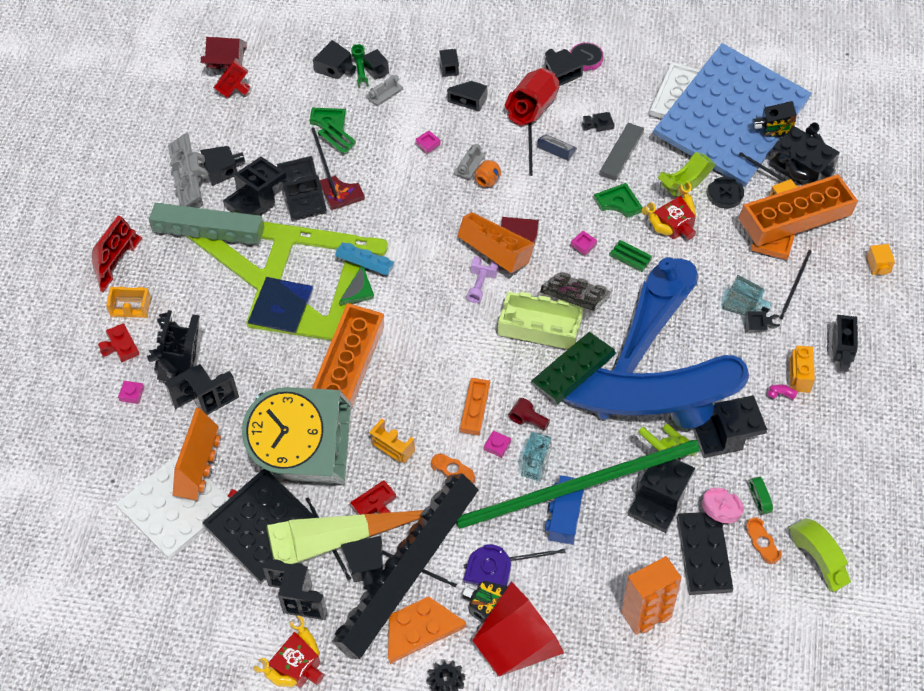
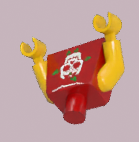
(675, 217)
(294, 661)

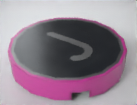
(589, 55)

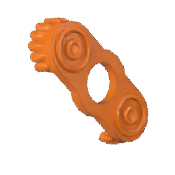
(442, 461)
(756, 530)

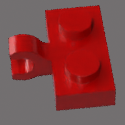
(232, 79)
(120, 342)
(374, 500)

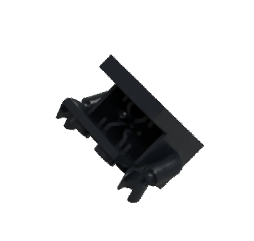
(804, 156)
(176, 346)

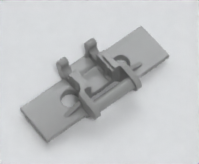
(186, 170)

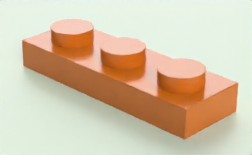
(475, 406)

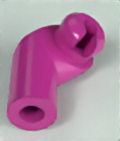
(776, 389)

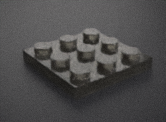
(576, 291)

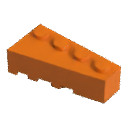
(496, 242)

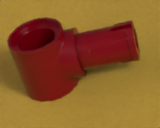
(524, 412)

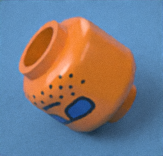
(487, 173)

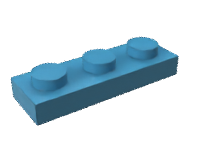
(364, 258)

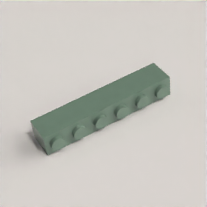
(206, 223)

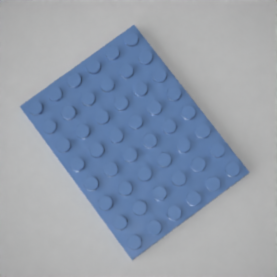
(719, 109)

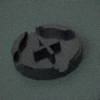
(725, 192)

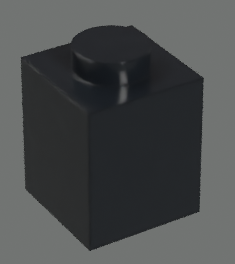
(449, 62)
(376, 64)

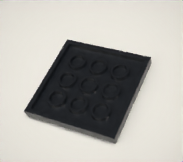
(244, 517)

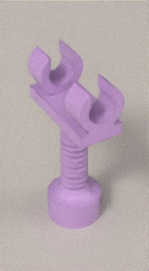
(475, 294)

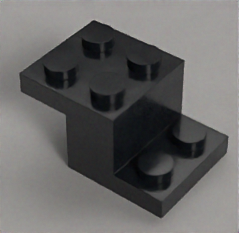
(255, 187)
(302, 187)
(197, 386)
(730, 426)
(661, 494)
(295, 589)

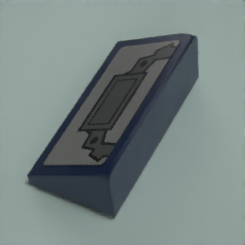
(556, 147)

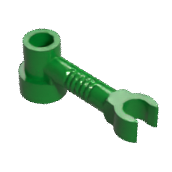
(358, 52)

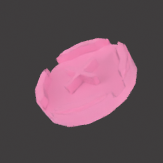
(722, 505)

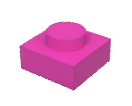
(428, 141)
(584, 242)
(131, 392)
(497, 444)

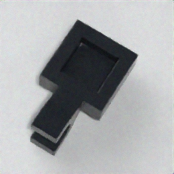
(600, 121)

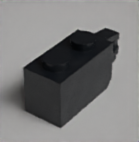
(845, 340)

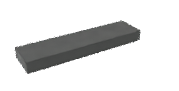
(621, 151)

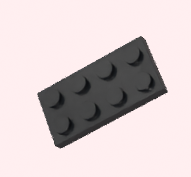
(704, 554)

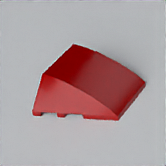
(110, 248)
(515, 634)

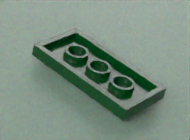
(573, 367)

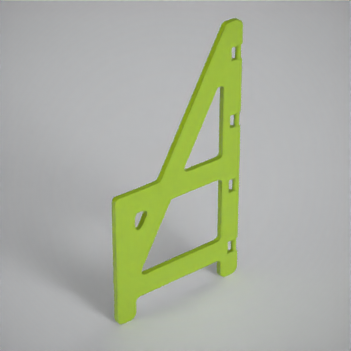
(284, 237)

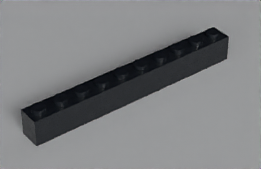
(404, 567)

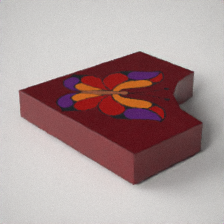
(346, 193)

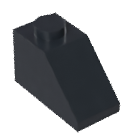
(468, 95)

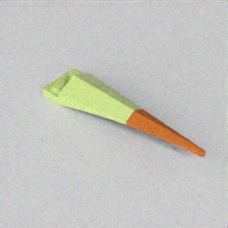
(308, 538)

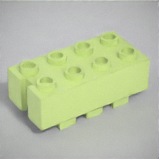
(540, 320)

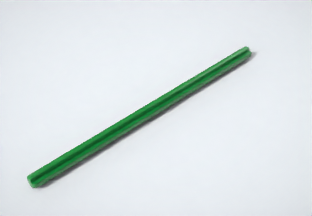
(578, 483)

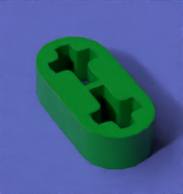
(760, 495)

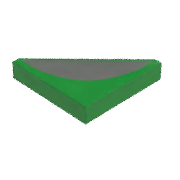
(358, 289)

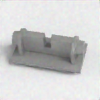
(384, 91)
(470, 162)

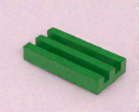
(326, 129)
(632, 254)

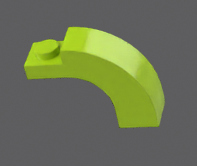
(693, 172)
(824, 549)

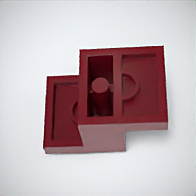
(222, 52)

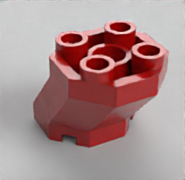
(532, 96)

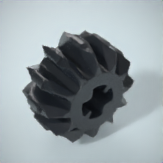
(453, 673)

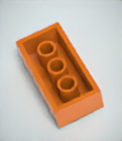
(651, 595)

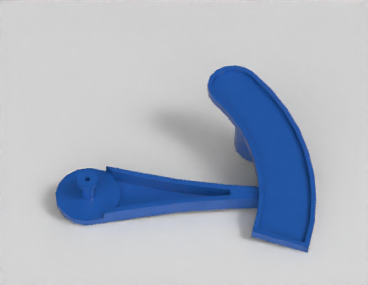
(681, 392)

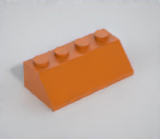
(196, 456)

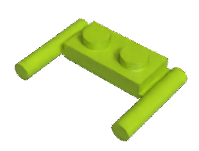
(674, 439)

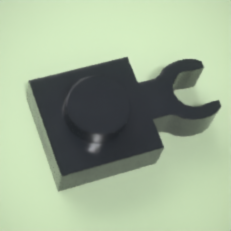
(757, 321)

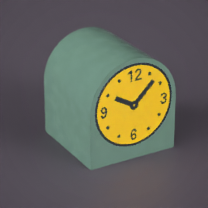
(299, 434)

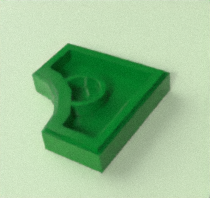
(320, 116)
(618, 199)

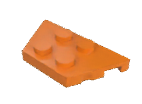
(420, 627)

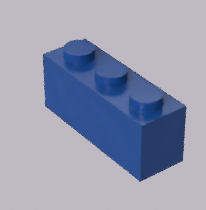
(565, 515)

